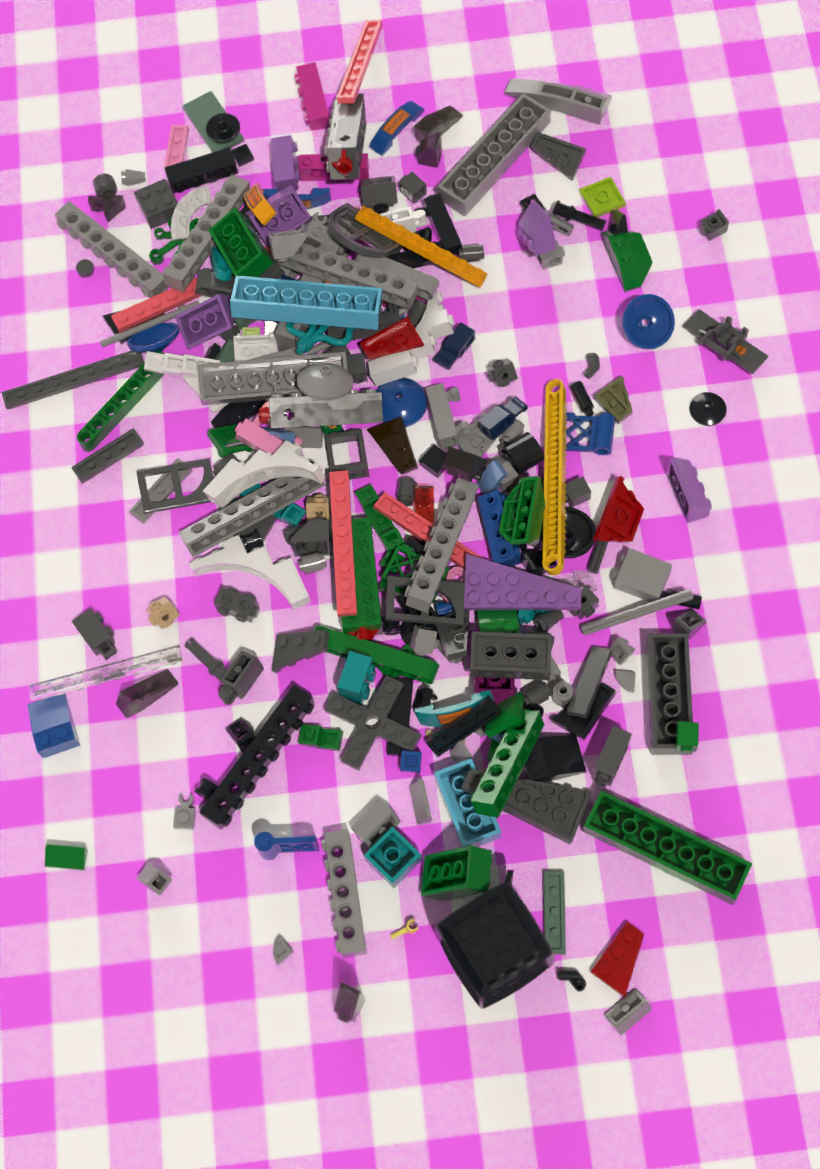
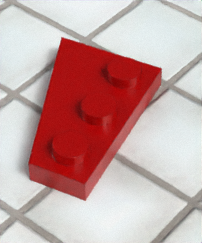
(392, 340)
(618, 961)

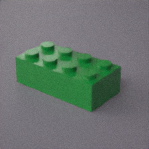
(240, 245)
(456, 873)

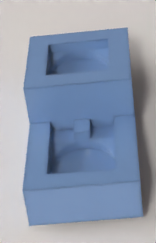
(492, 477)

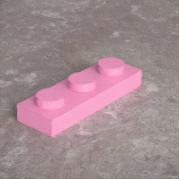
(176, 144)

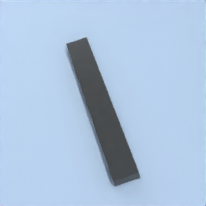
(72, 379)

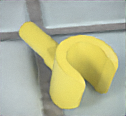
(407, 929)

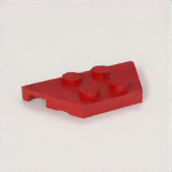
(620, 515)

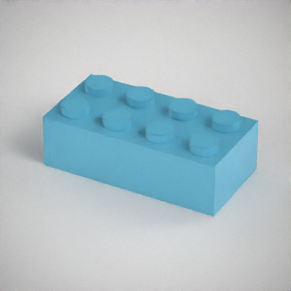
(469, 826)

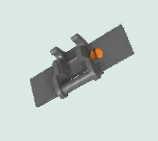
(727, 336)

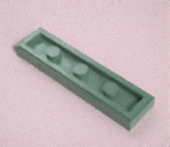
(555, 911)

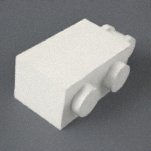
(407, 218)

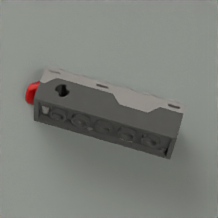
(346, 139)
(306, 411)

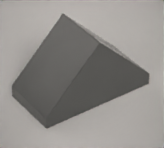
(688, 623)

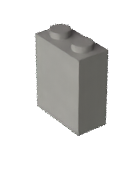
(642, 575)

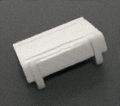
(253, 346)

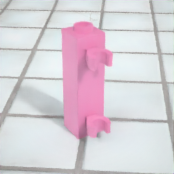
(257, 438)

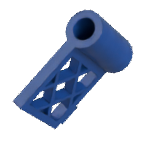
(601, 433)
(270, 847)

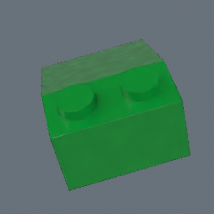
(498, 621)

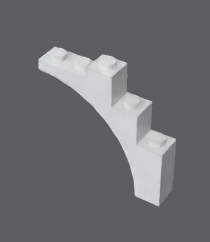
(433, 325)
(238, 476)
(257, 562)

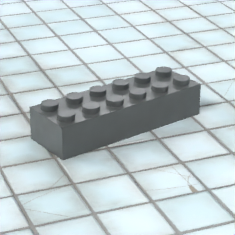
(668, 689)

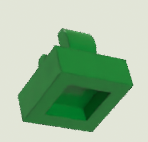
(386, 559)

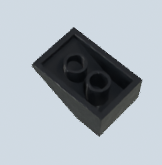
(554, 759)

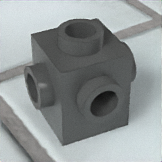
(502, 372)
(588, 606)

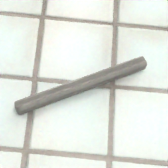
(637, 612)

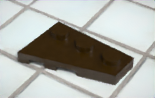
(396, 444)

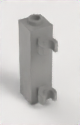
(316, 230)
(442, 415)

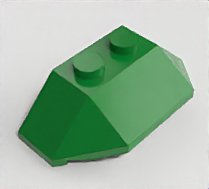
(628, 257)
(523, 512)

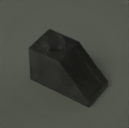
(430, 151)

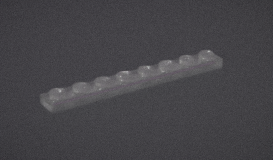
(105, 673)

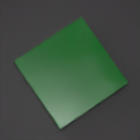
(510, 715)

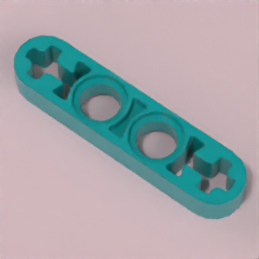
(220, 267)

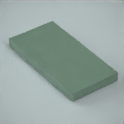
(200, 112)

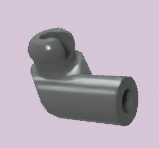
(594, 363)

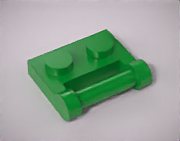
(226, 436)

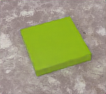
(602, 197)

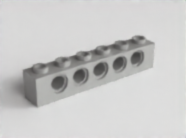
(356, 944)

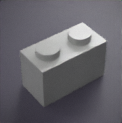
(375, 823)

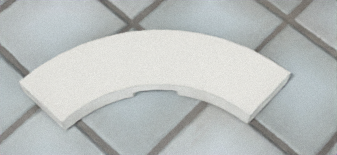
(185, 208)

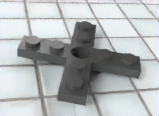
(380, 710)

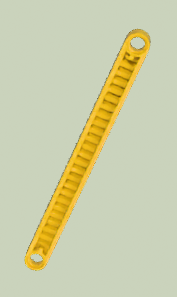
(555, 477)

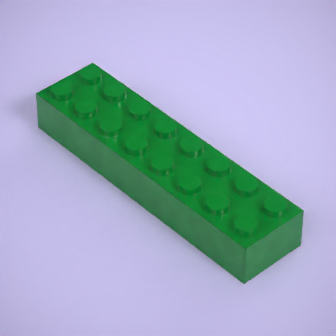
(667, 847)

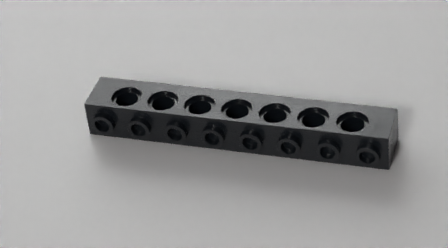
(294, 698)

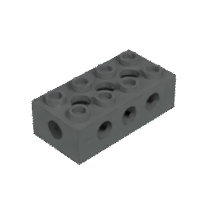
(510, 643)

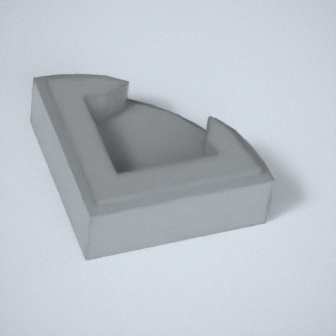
(626, 680)
(281, 950)

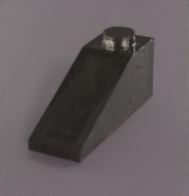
(437, 122)
(144, 693)
(348, 1003)

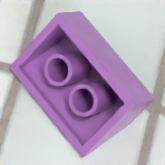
(285, 162)
(289, 216)
(537, 230)
(205, 320)
(688, 489)

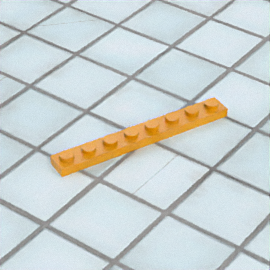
(421, 246)

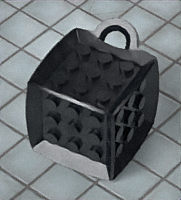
(494, 944)

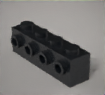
(201, 170)

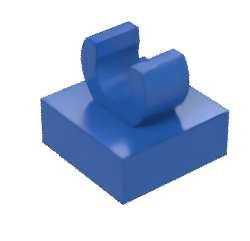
(411, 761)

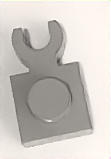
(185, 816)

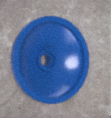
(658, 318)
(154, 339)
(411, 404)

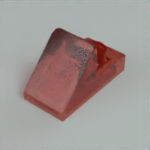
(425, 502)

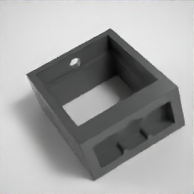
(355, 470)
(611, 756)

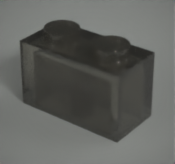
(464, 463)

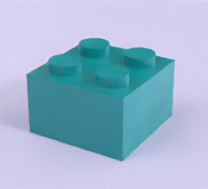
(356, 678)
(393, 857)

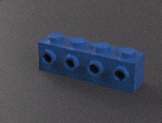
(491, 508)

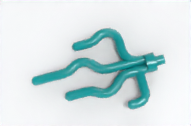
(315, 335)

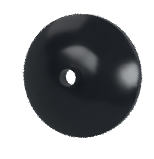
(580, 532)

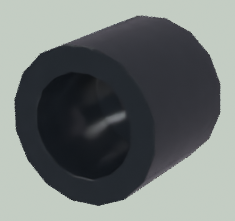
(523, 453)

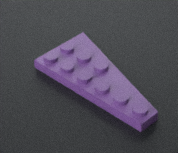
(506, 588)

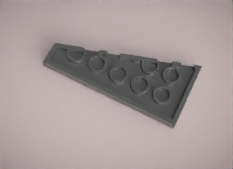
(541, 805)

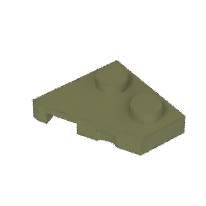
(615, 400)

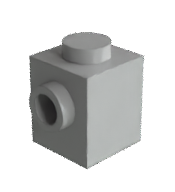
(423, 640)
(154, 879)

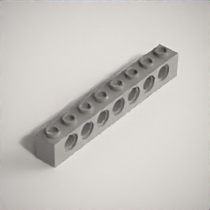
(90, 232)
(199, 242)
(345, 271)
(459, 503)
(246, 512)

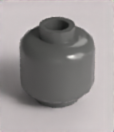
(104, 184)

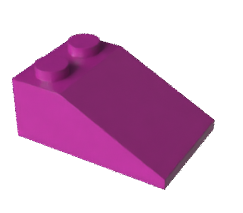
(500, 687)

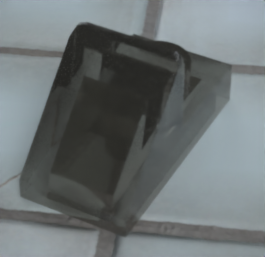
(110, 204)

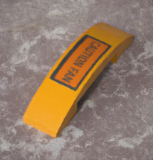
(259, 205)

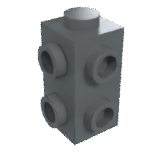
(240, 606)

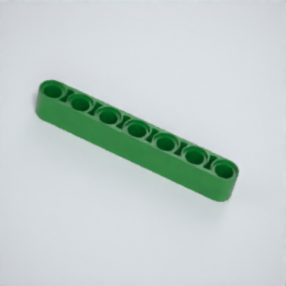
(115, 406)
(382, 656)

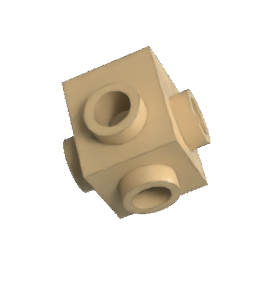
(318, 507)
(162, 613)

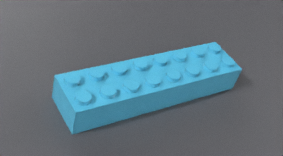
(306, 302)

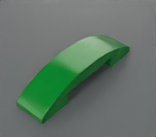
(382, 525)

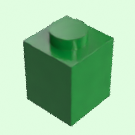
(687, 737)

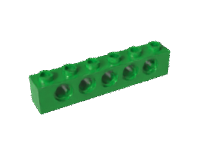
(507, 764)

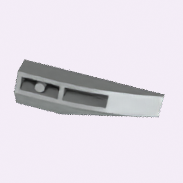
(566, 98)

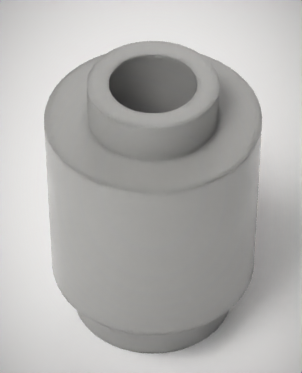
(512, 432)
(312, 562)
(562, 699)

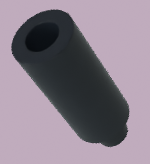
(582, 398)
(694, 603)

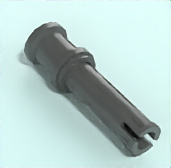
(214, 667)

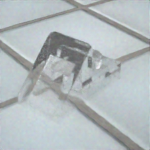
(580, 580)

